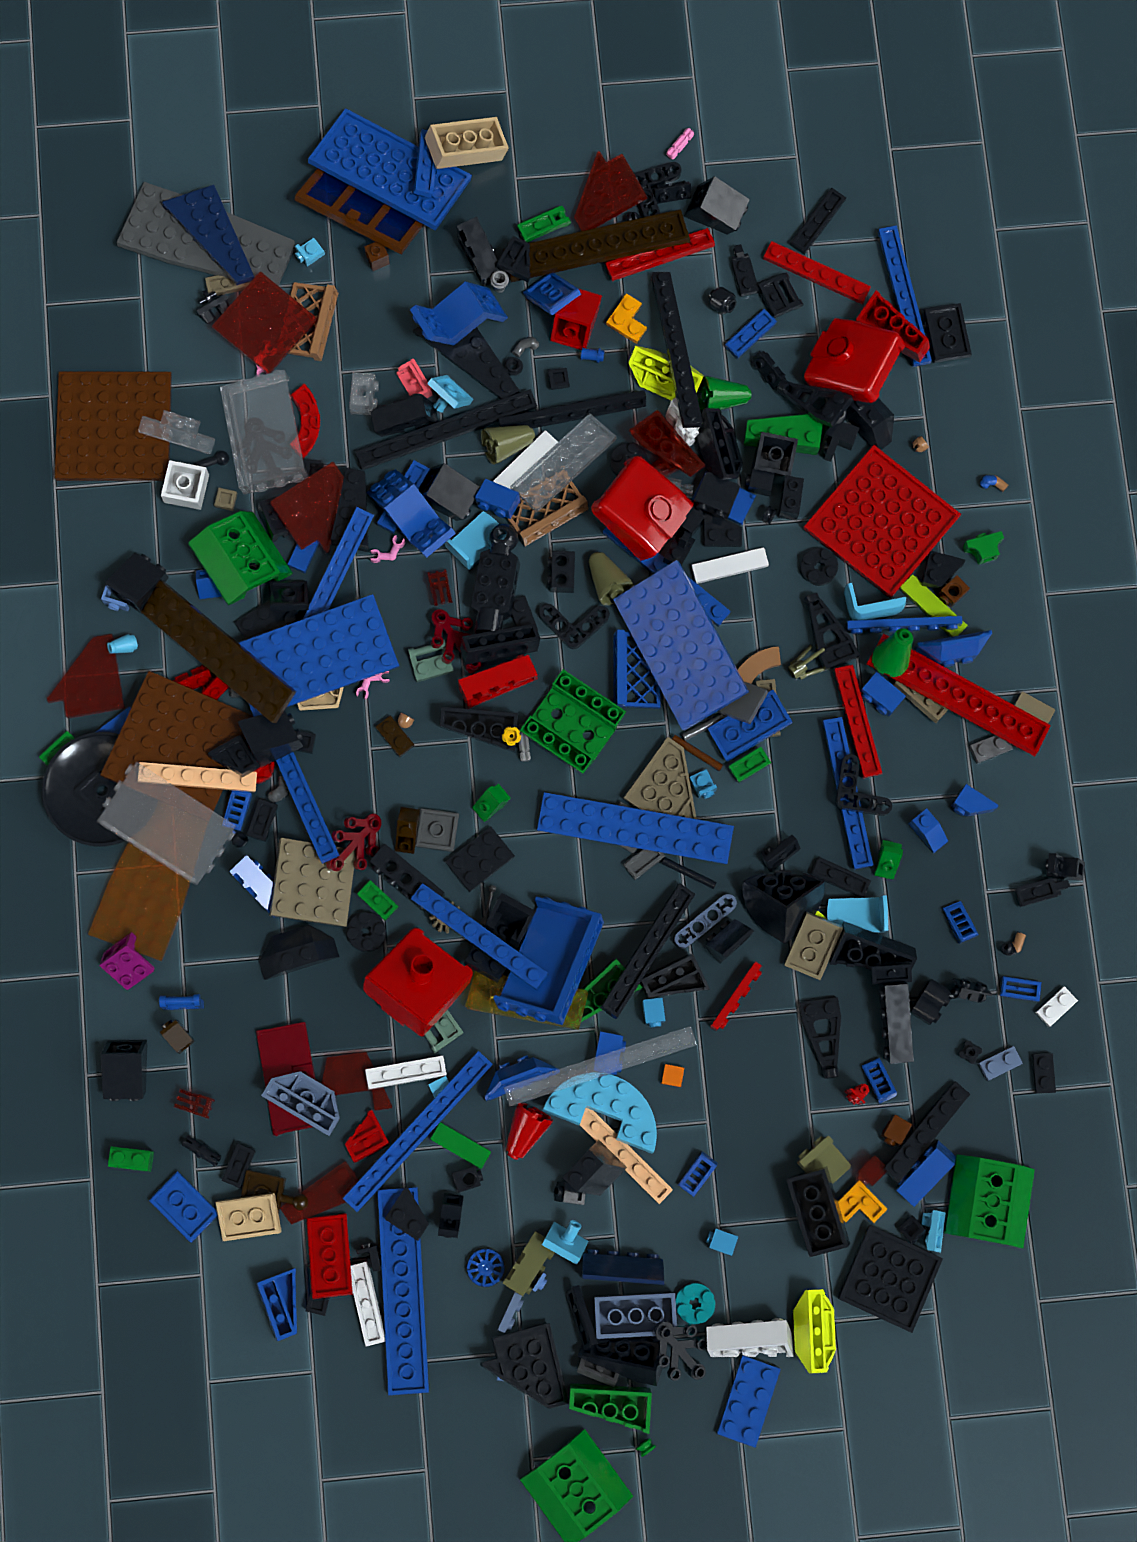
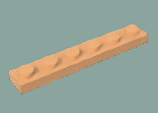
(203, 777)
(636, 1166)

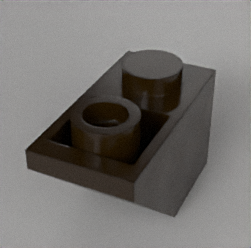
(407, 830)
(177, 1036)

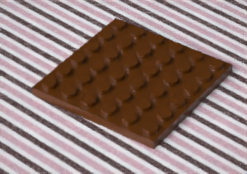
(101, 424)
(174, 728)

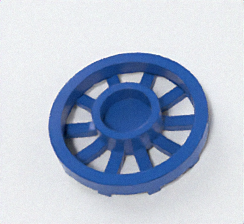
(485, 1267)

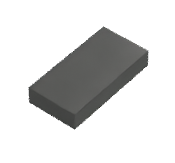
(642, 862)

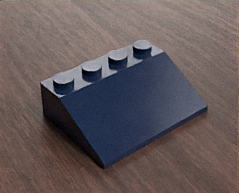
(622, 1268)

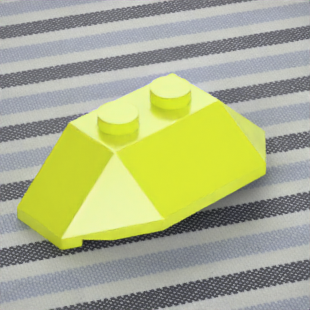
(654, 372)
(814, 1331)

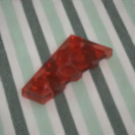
(324, 1193)

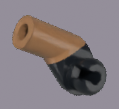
(1014, 947)

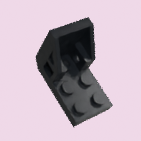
(509, 923)

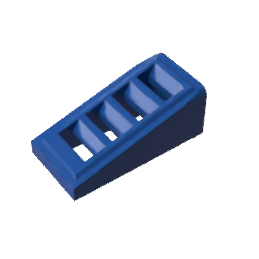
(248, 796)
(957, 931)
(886, 1096)
(702, 1156)

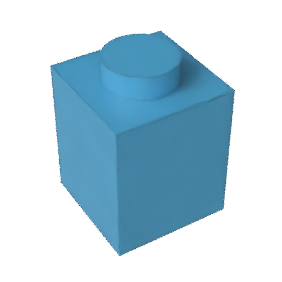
(653, 1012)
(721, 1241)

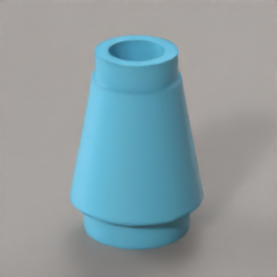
(124, 644)

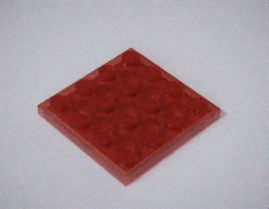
(264, 323)

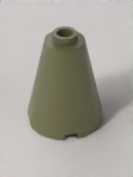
(505, 441)
(608, 578)

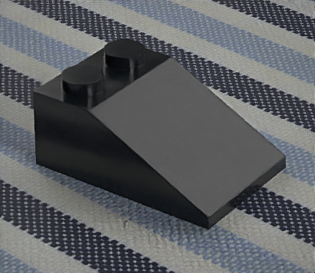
(728, 940)

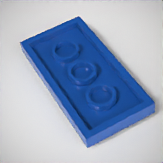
(737, 736)
(748, 1401)

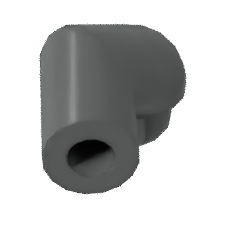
(523, 344)
(280, 792)

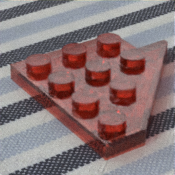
(608, 192)
(311, 507)
(91, 682)

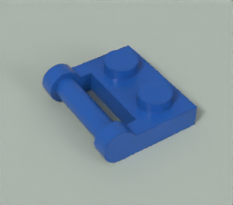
(179, 1003)

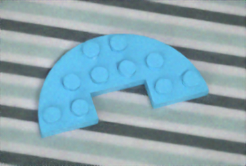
(611, 1098)

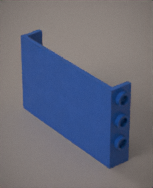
(561, 945)

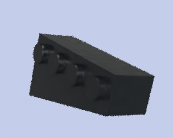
(352, 496)
(479, 724)
(896, 1022)

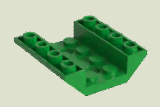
(229, 559)
(581, 711)
(976, 1198)
(590, 1480)

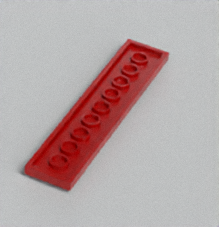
(972, 702)

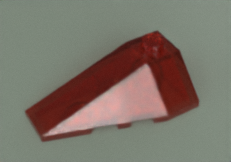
(663, 440)

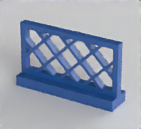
(620, 674)

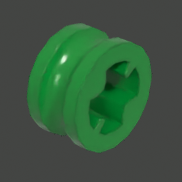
(645, 1447)

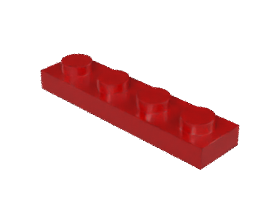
(742, 990)

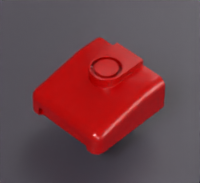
(854, 359)
(642, 508)
(417, 982)

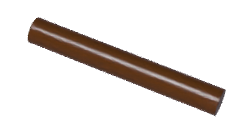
(698, 753)

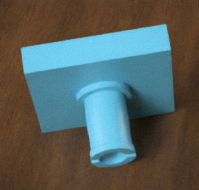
(449, 393)
(566, 1241)

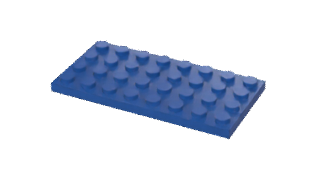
(385, 168)
(680, 645)
(327, 650)

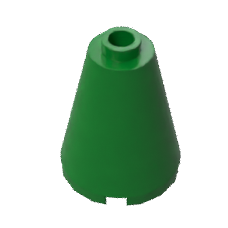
(722, 393)
(893, 653)

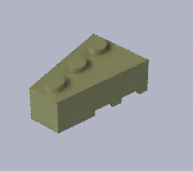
(528, 1265)

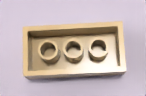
(466, 142)

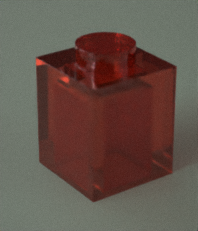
(871, 1171)

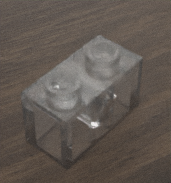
(363, 383)

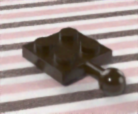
(262, 1183)

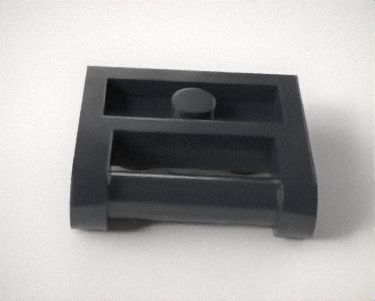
(776, 299)

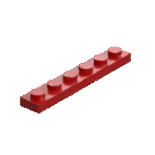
(636, 263)
(817, 272)
(857, 721)

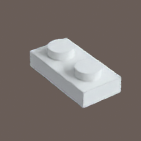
(1056, 1006)

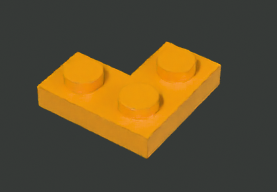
(623, 321)
(861, 1199)

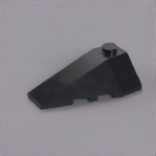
(627, 1357)

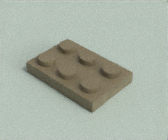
(813, 945)

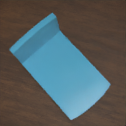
(472, 540)
(873, 610)
(861, 912)

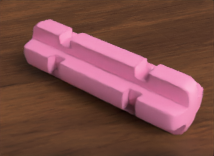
(680, 143)

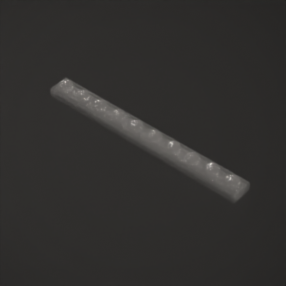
(600, 1066)

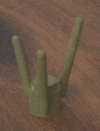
(797, 668)

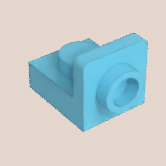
(309, 252)

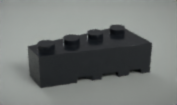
(864, 947)

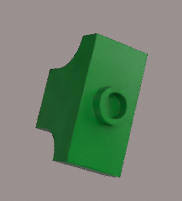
(984, 546)
(491, 802)
(888, 859)

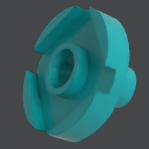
(684, 1308)

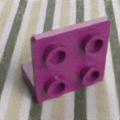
(125, 963)

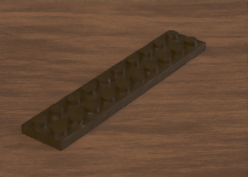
(606, 243)
(218, 652)

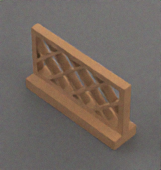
(324, 318)
(550, 521)

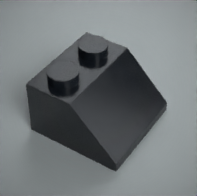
(775, 454)

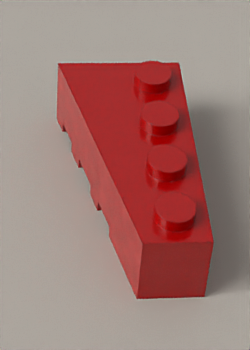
(882, 314)
(497, 680)

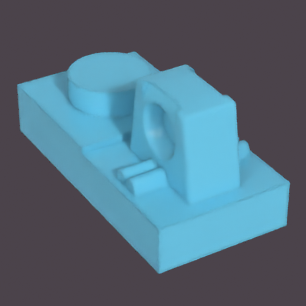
(936, 1223)

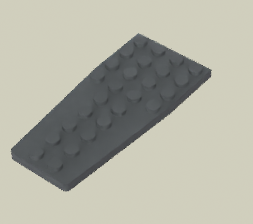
(158, 235)

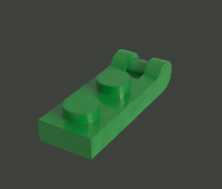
(543, 224)

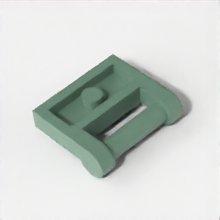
(429, 667)
(447, 1028)

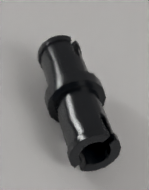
(201, 1150)

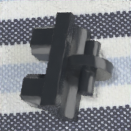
(205, 312)

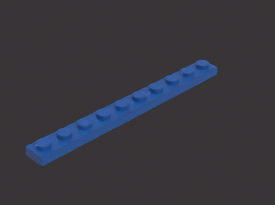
(417, 1131)

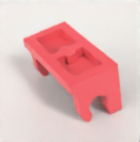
(413, 379)

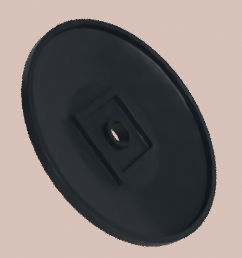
(72, 788)

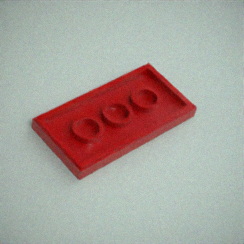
(329, 1256)

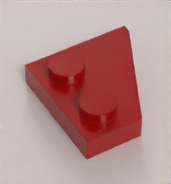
(366, 1139)

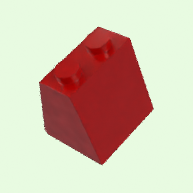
(576, 320)

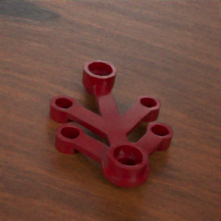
(453, 637)
(357, 841)

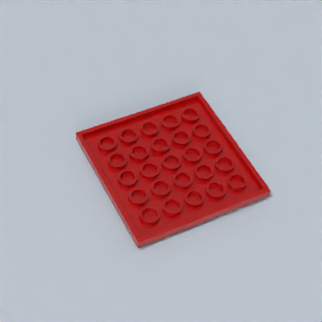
(882, 521)

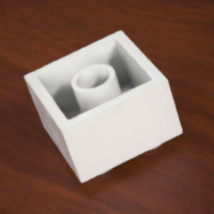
(185, 485)

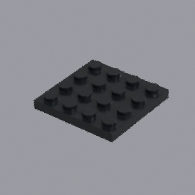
(890, 1278)

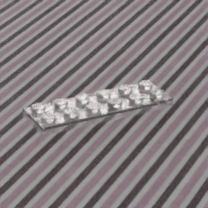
(563, 462)

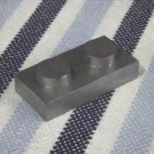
(989, 748)
(597, 1372)

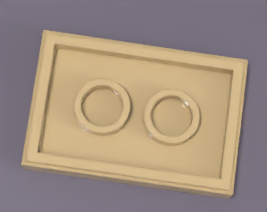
(248, 1216)

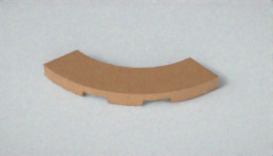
(759, 663)

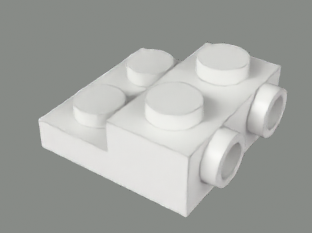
(673, 417)

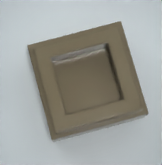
(225, 499)

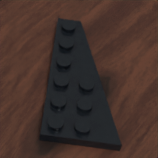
(478, 360)

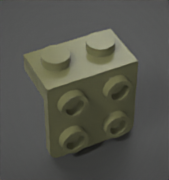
(824, 1155)

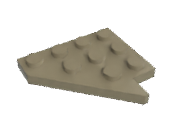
(664, 784)

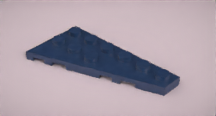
(210, 227)

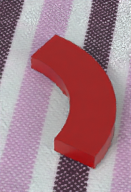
(309, 418)

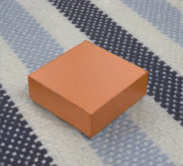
(672, 1075)

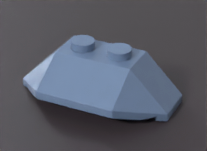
(305, 1100)

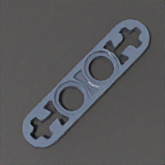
(703, 919)

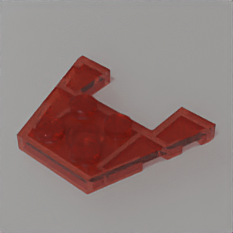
(347, 1075)

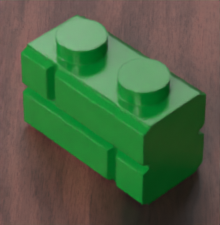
(130, 1159)

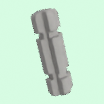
(524, 746)

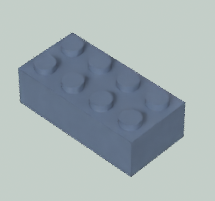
(633, 1314)

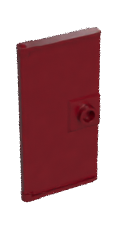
(281, 1053)

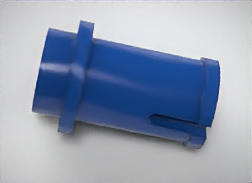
(592, 354)

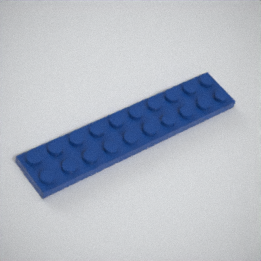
(635, 828)
(402, 1303)

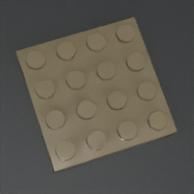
(307, 888)

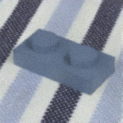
(1000, 1063)
(507, 1321)

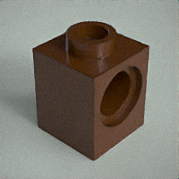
(376, 255)
(957, 585)
(895, 1130)

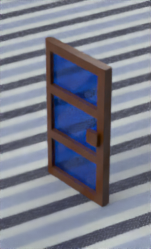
(358, 211)

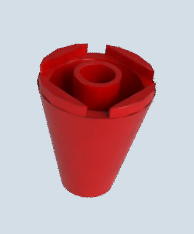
(526, 1130)

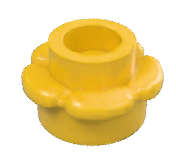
(516, 736)

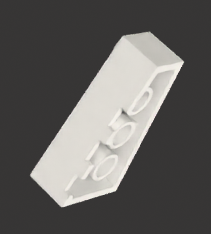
(750, 1339)

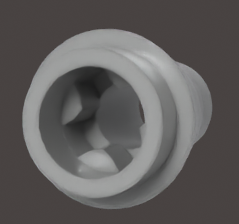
(499, 281)

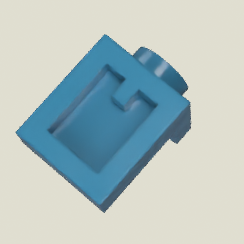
(703, 784)

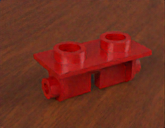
(200, 677)
(214, 688)
(857, 1094)

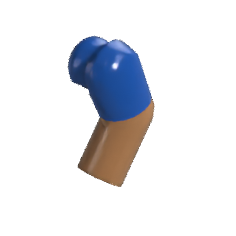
(988, 480)

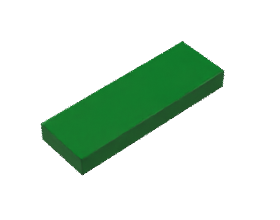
(460, 1145)

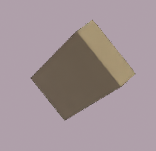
(1034, 707)

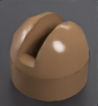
(921, 444)
(405, 721)

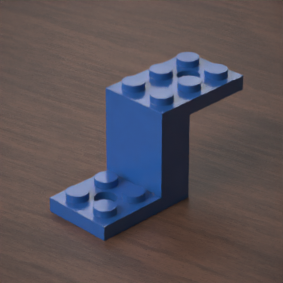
(458, 313)
(410, 512)

